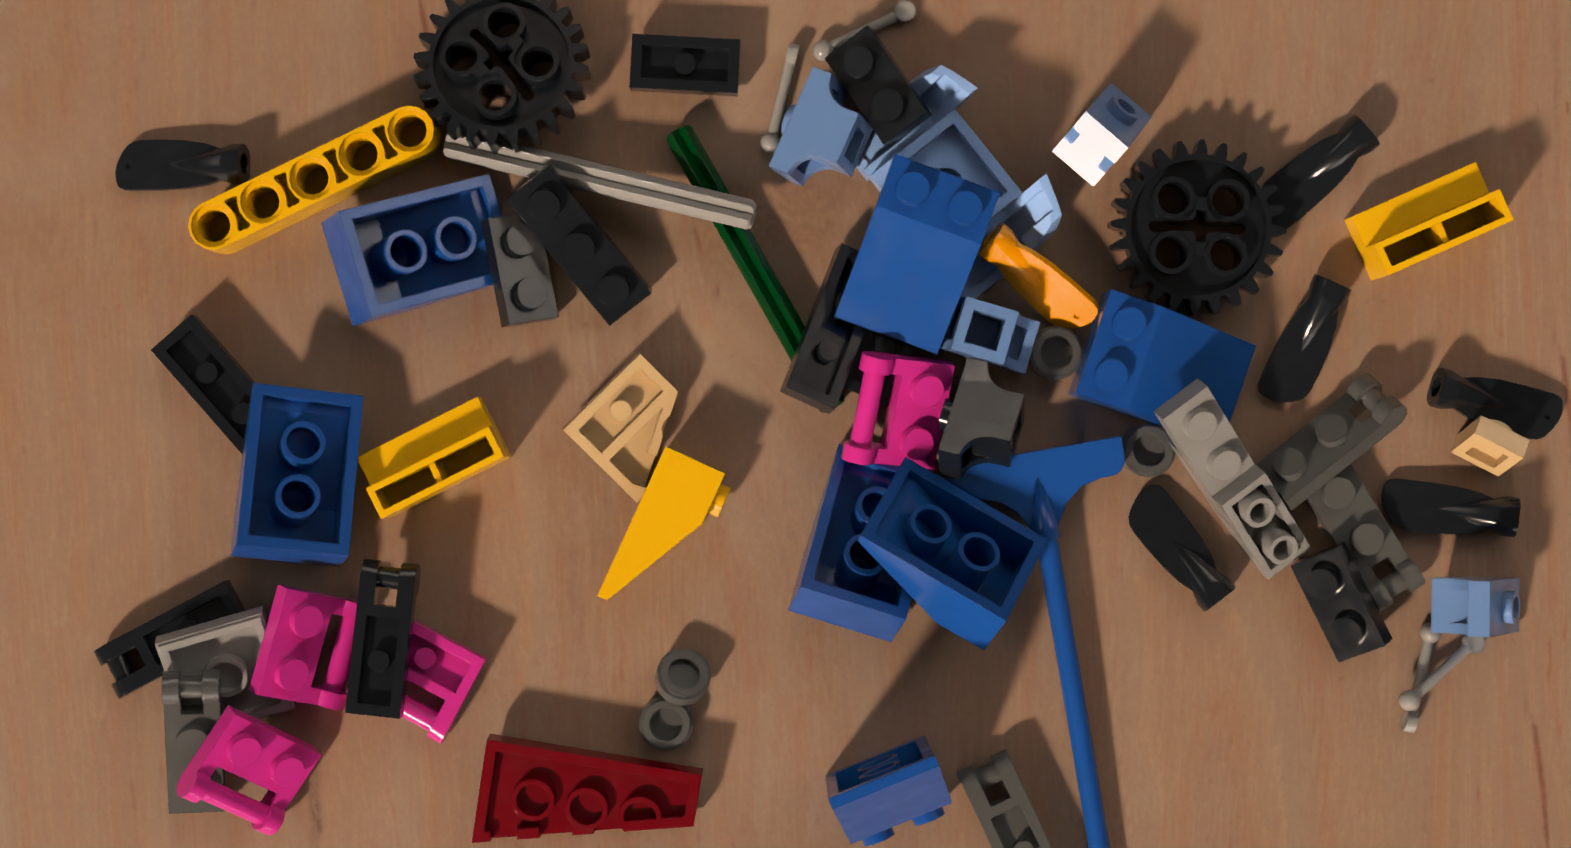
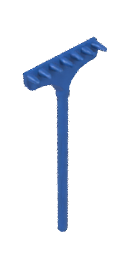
(1038, 489)

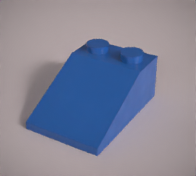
(412, 248)
(916, 254)
(1148, 354)
(297, 476)
(951, 552)
(837, 574)
(888, 792)

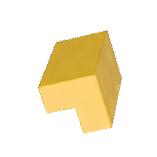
(1426, 221)
(432, 458)

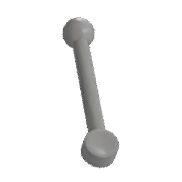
(903, 13)
(771, 139)
(1410, 699)
(1410, 718)

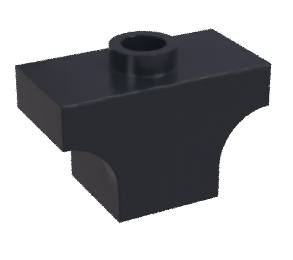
(979, 423)

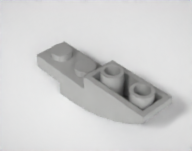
(1230, 479)

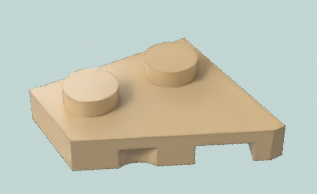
(626, 424)

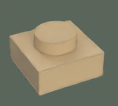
(1490, 445)

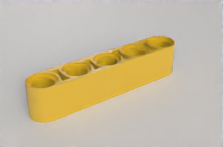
(289, 181)

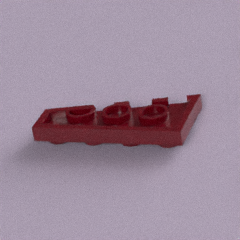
(564, 789)

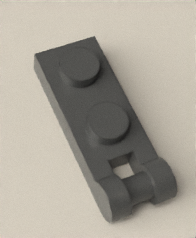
(1332, 441)
(1353, 518)
(187, 729)
(1011, 819)

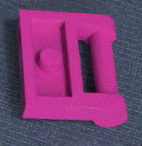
(911, 414)
(295, 644)
(443, 669)
(253, 753)

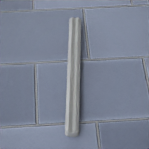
(610, 181)

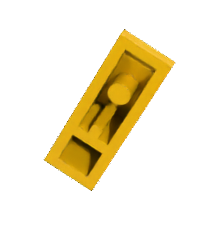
(670, 509)

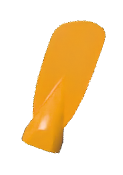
(1039, 280)

